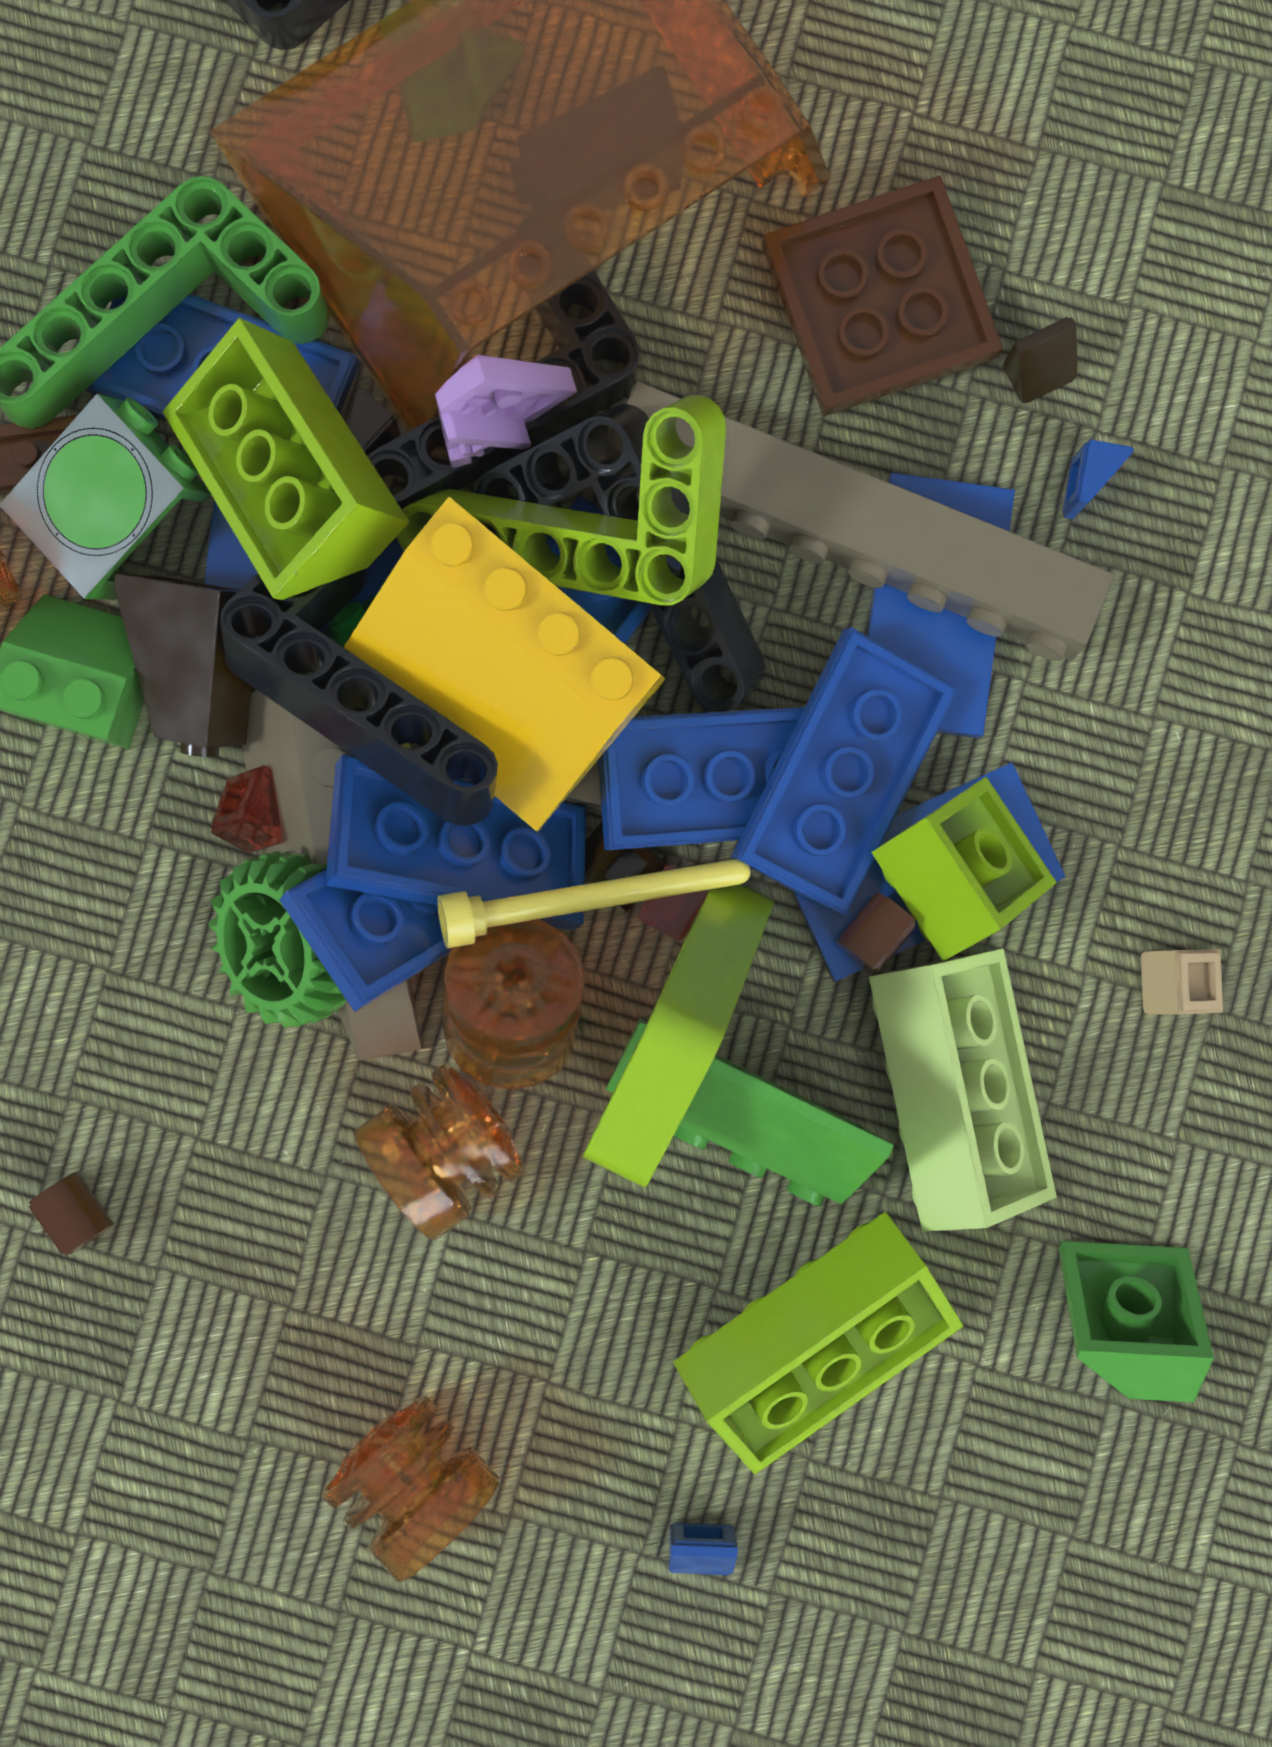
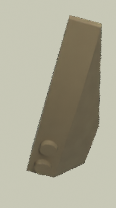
(304, 785)

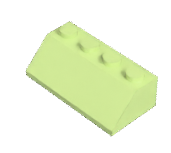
(962, 1091)

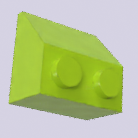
(964, 869)

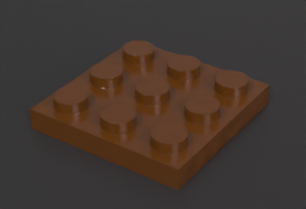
(882, 295)

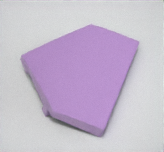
(493, 400)

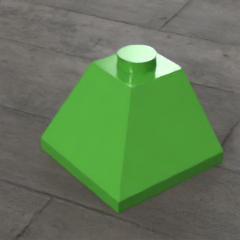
(1137, 1318)

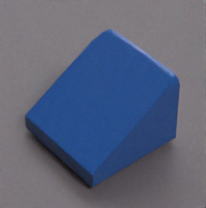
(1090, 471)
(702, 1548)

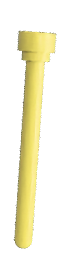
(468, 917)

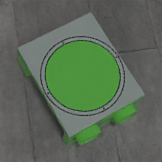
(101, 492)

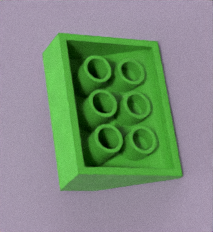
(775, 1131)

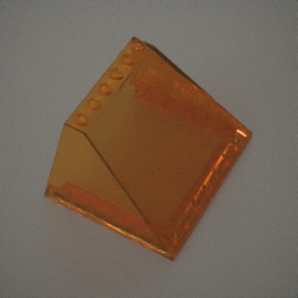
(500, 155)

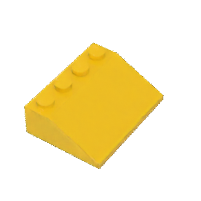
(503, 659)

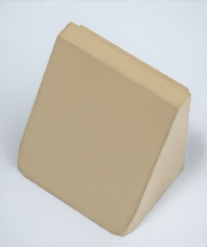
(1181, 982)

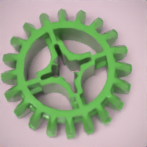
(265, 948)

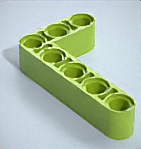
(639, 543)
(681, 1034)

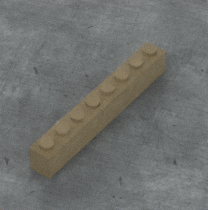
(900, 539)

